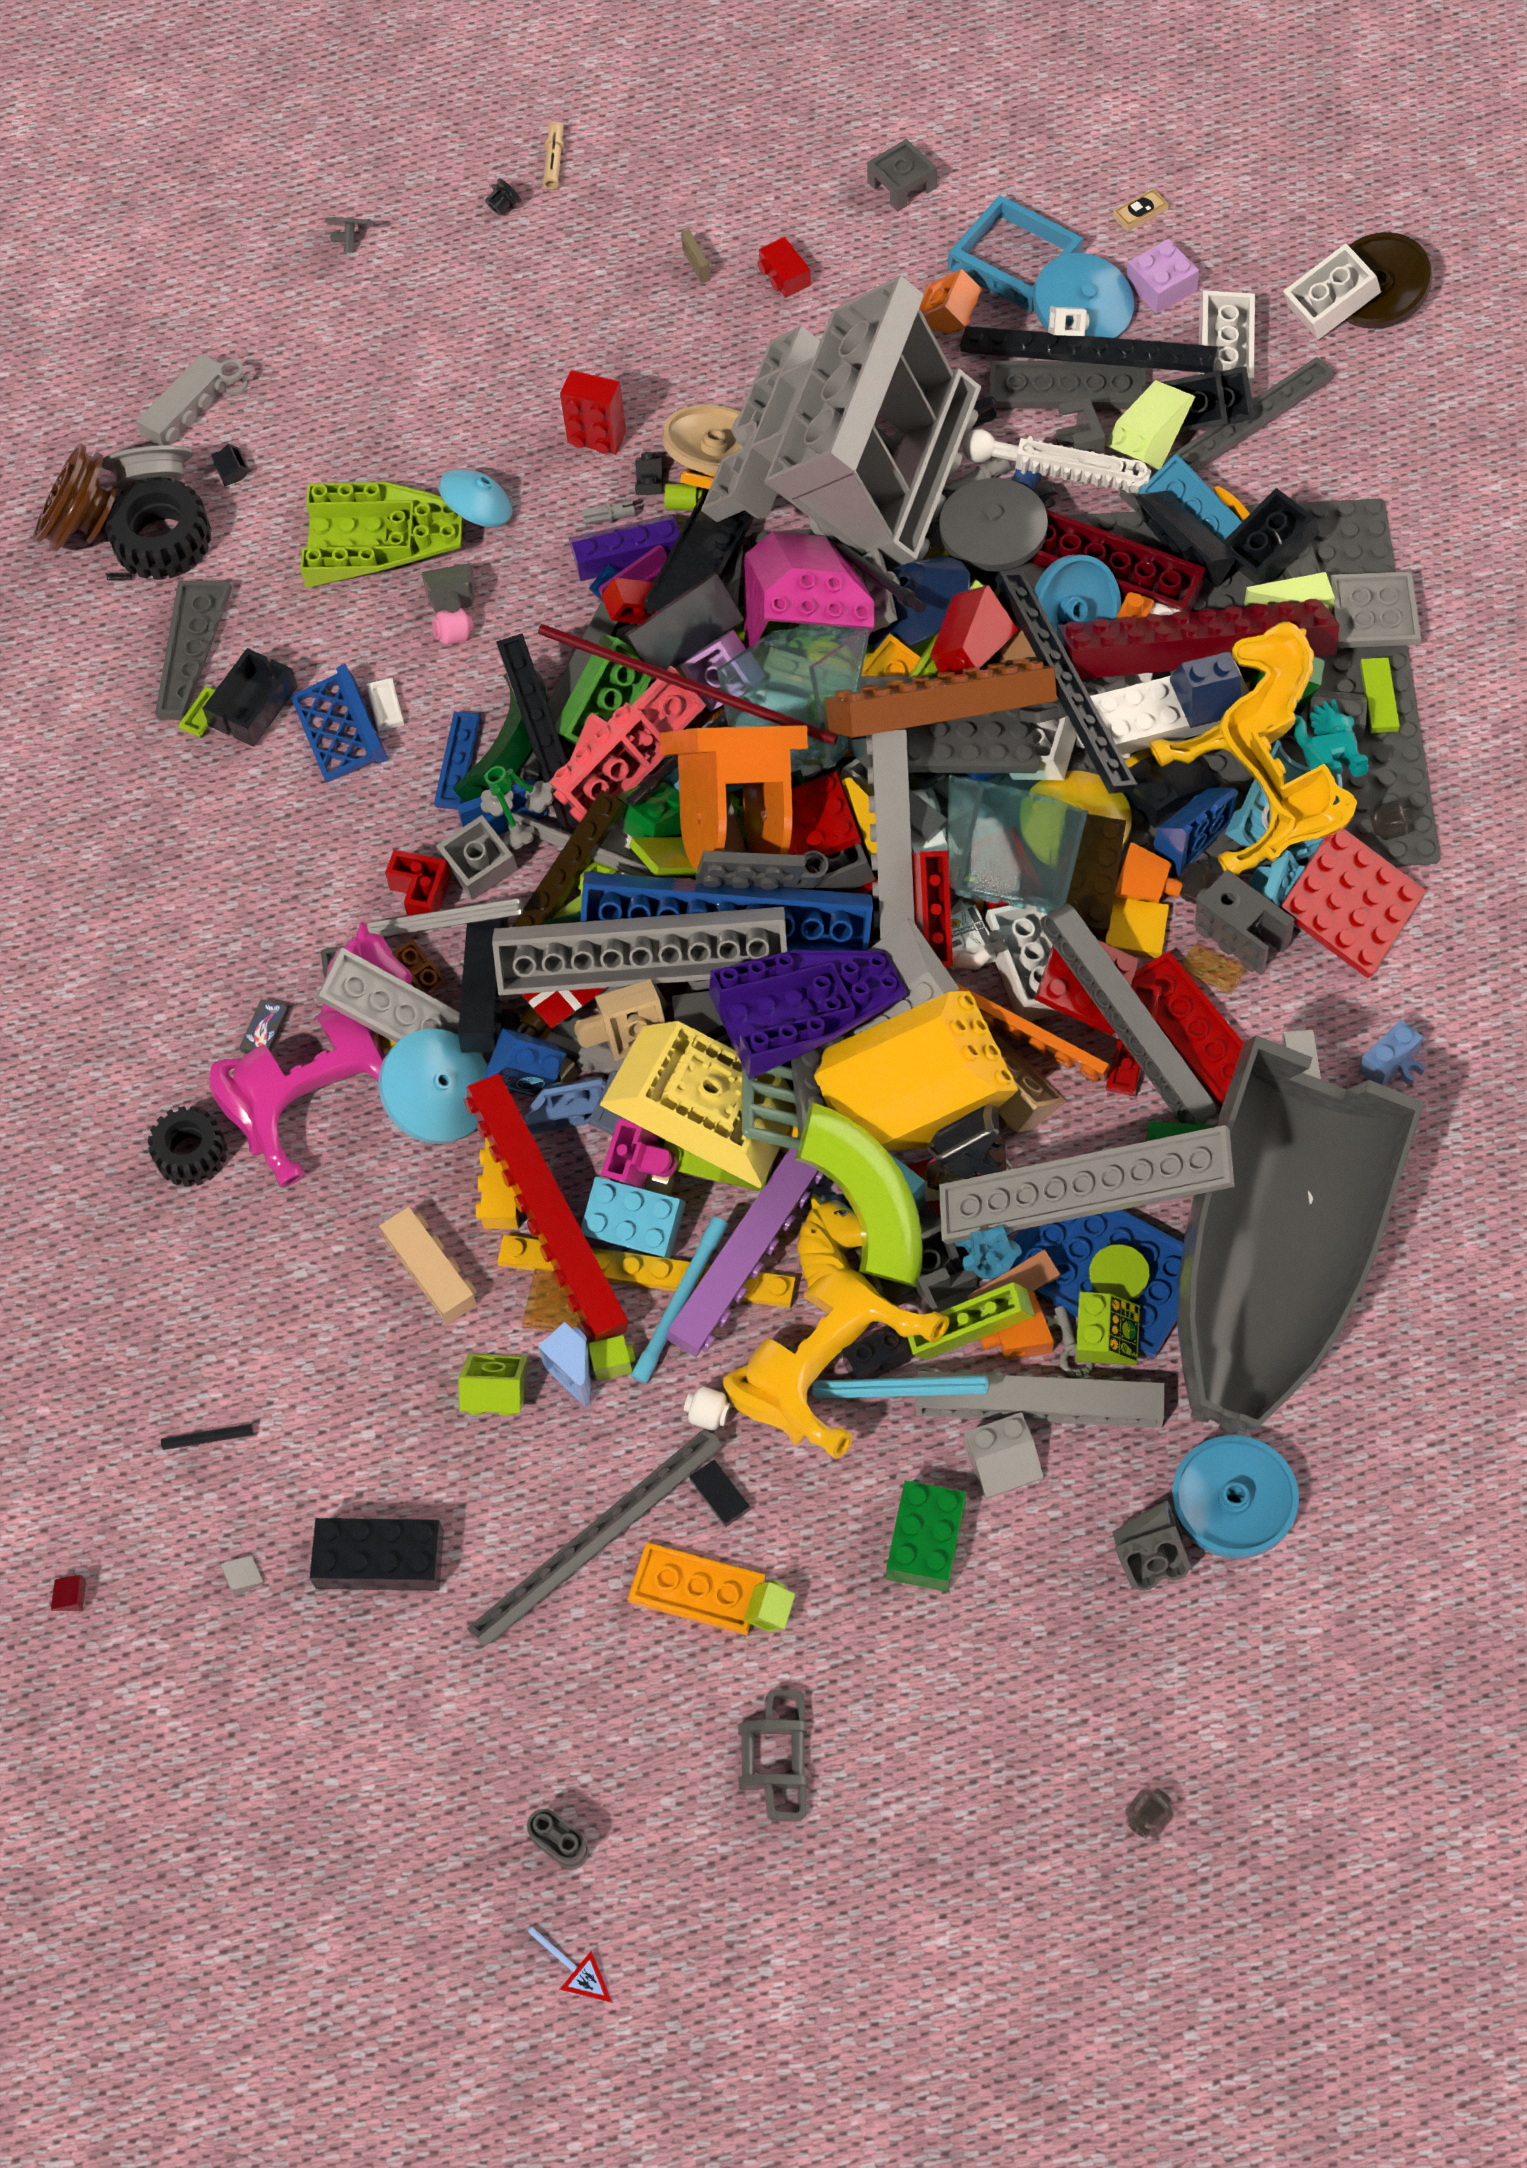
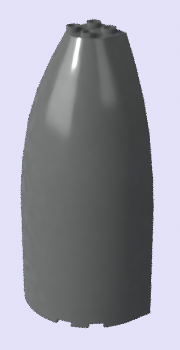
(1262, 1266)

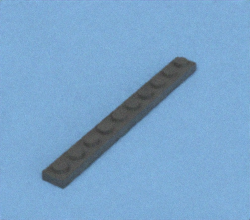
(1266, 408)
(594, 1537)

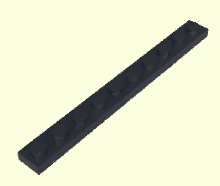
(1090, 349)
(1069, 686)

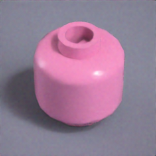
(452, 627)

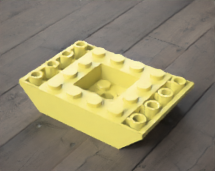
(665, 1094)

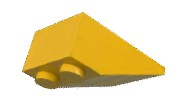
(859, 806)

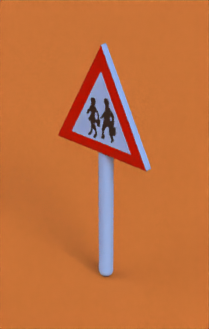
(585, 1979)

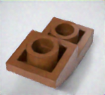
(424, 972)

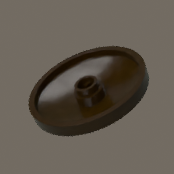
(1402, 276)

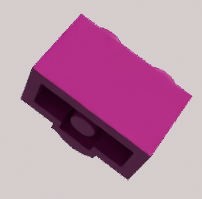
(635, 1155)

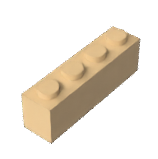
(428, 1265)

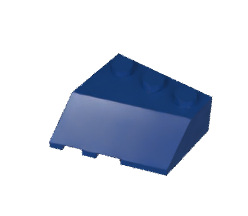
(1195, 827)

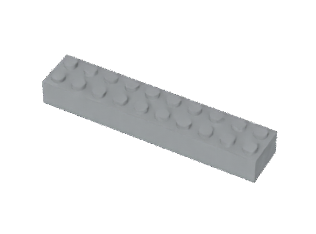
(633, 949)

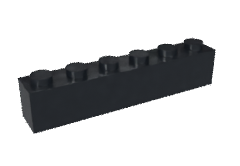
(479, 993)

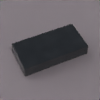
(719, 1493)

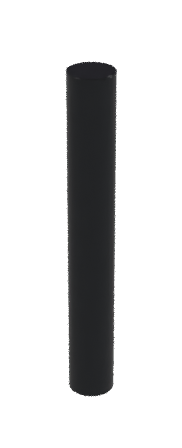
(207, 1436)

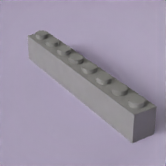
(891, 830)
(1052, 1400)

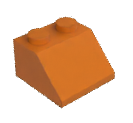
(950, 301)

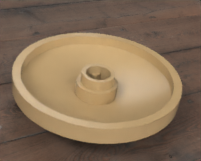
(701, 436)

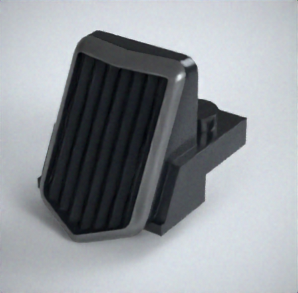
(971, 1144)

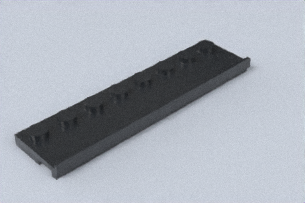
(698, 552)

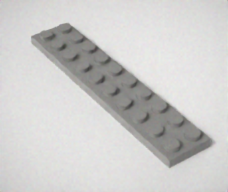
(1088, 1184)

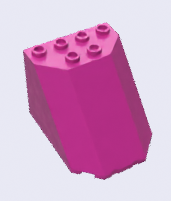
(804, 583)

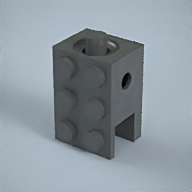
(1238, 917)

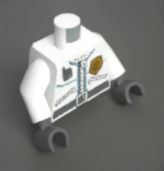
(970, 937)

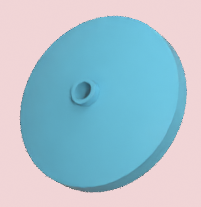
(412, 1090)

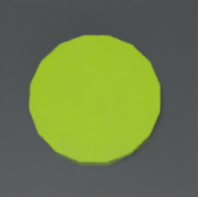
(1119, 1272)

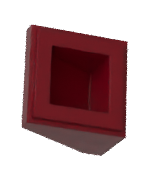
(68, 1593)

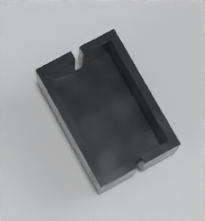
(250, 697)

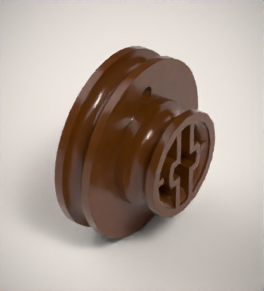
(75, 501)

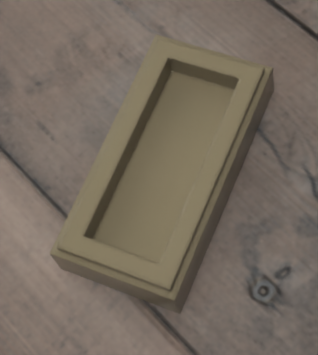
(695, 256)

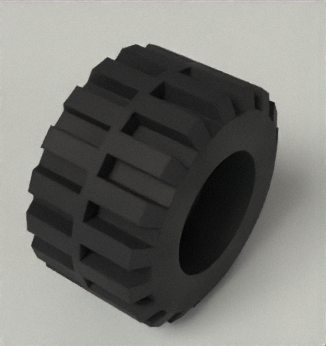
(190, 1166)

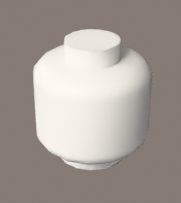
(707, 1408)

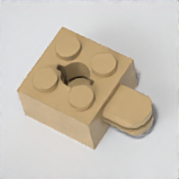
(612, 1021)

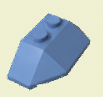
(564, 1105)

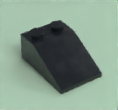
(1168, 788)

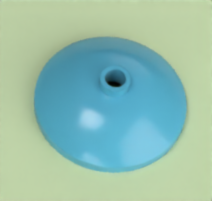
(475, 497)

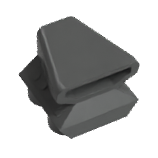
(1152, 1548)

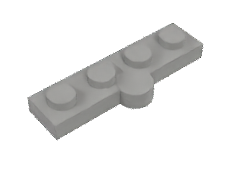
(883, 601)

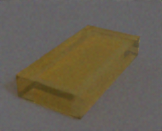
(1212, 969)

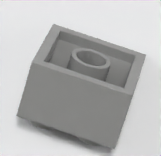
(1003, 1455)

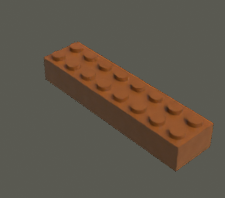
(940, 698)

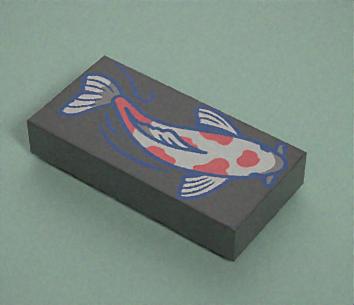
(264, 1026)

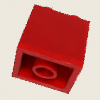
(971, 631)

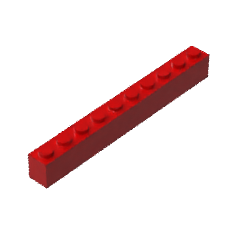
(546, 1209)

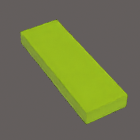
(1379, 695)

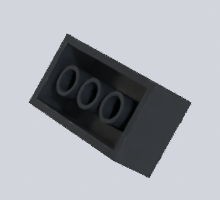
(377, 1554)

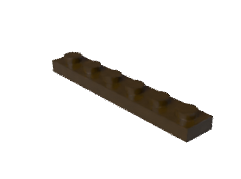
(572, 861)

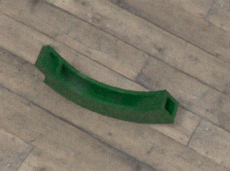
(507, 751)

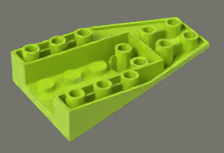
(372, 529)

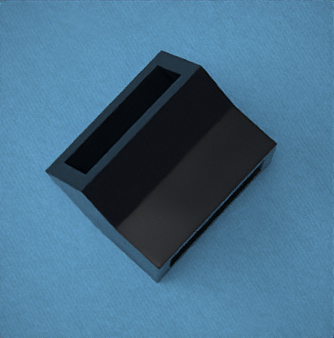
(230, 464)

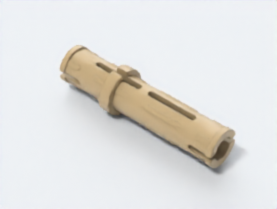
(554, 135)

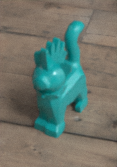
(1335, 743)

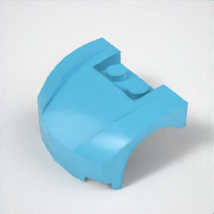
(1247, 824)

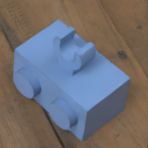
(1393, 1055)

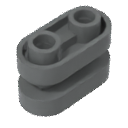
(557, 1839)

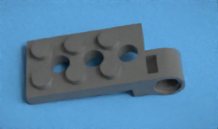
(760, 869)

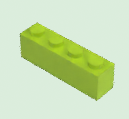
(977, 1319)

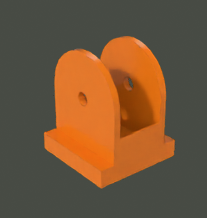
(735, 756)

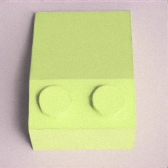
(1151, 424)

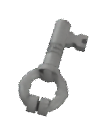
(1062, 1321)

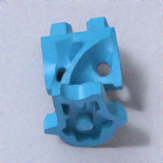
(989, 1252)

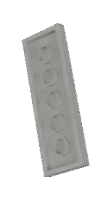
(382, 999)

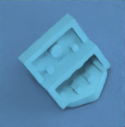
(1278, 879)

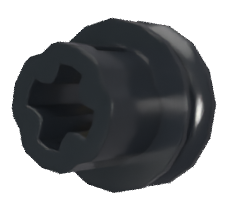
(502, 197)

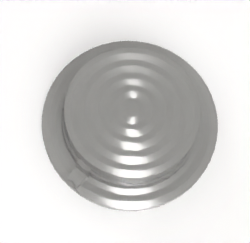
(146, 463)

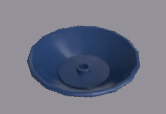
(935, 584)

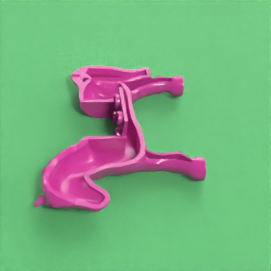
(262, 1092)

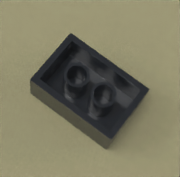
(1271, 537)

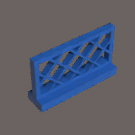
(361, 721)

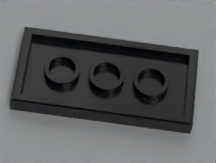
(685, 624)

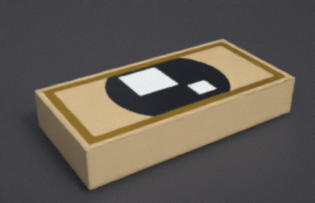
(1140, 210)

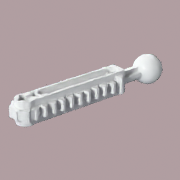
(1060, 461)

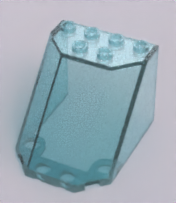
(793, 676)
(1011, 843)

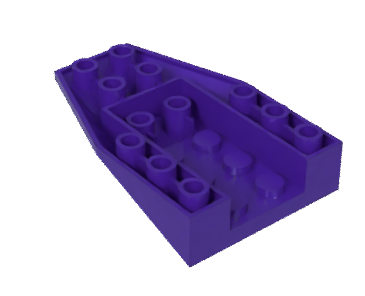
(799, 1001)

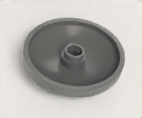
(993, 524)

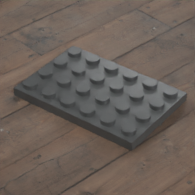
(969, 744)

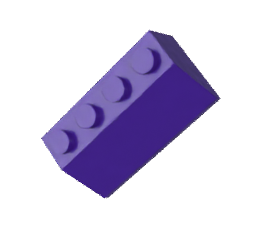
(621, 545)

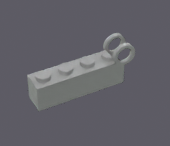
(187, 399)

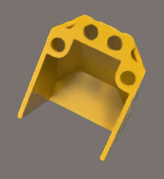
(916, 1072)

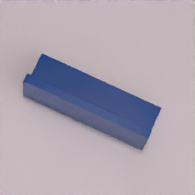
(472, 810)

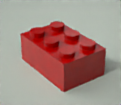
(593, 412)

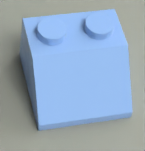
(568, 1361)

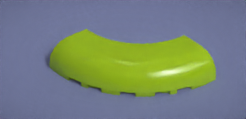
(874, 1189)

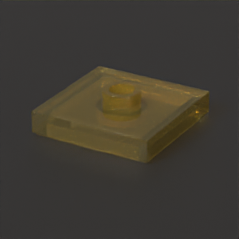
(547, 1304)

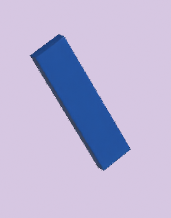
(457, 757)

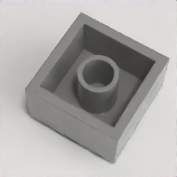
(477, 857)

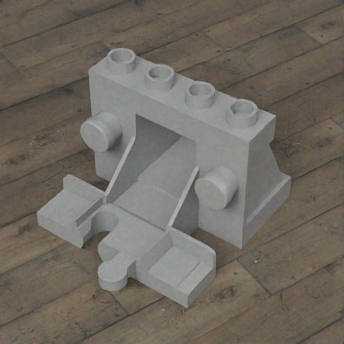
(815, 436)

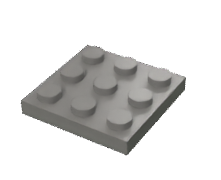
(1375, 609)

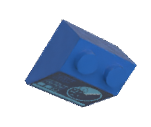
(525, 1062)

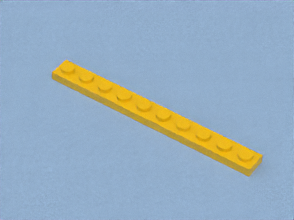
(645, 1271)

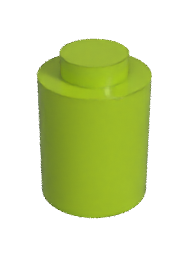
(681, 497)

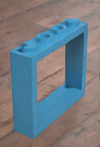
(993, 278)

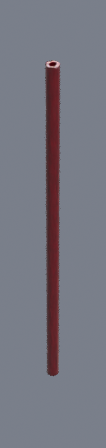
(685, 683)

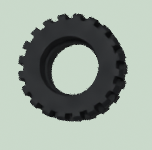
(164, 553)

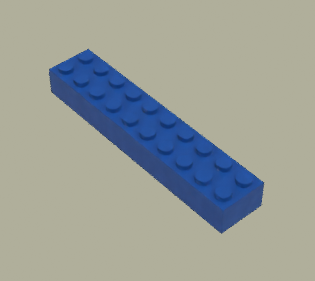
(812, 917)

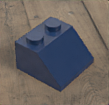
(1207, 688)

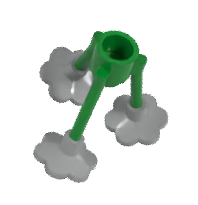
(499, 800)

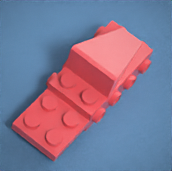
(624, 749)

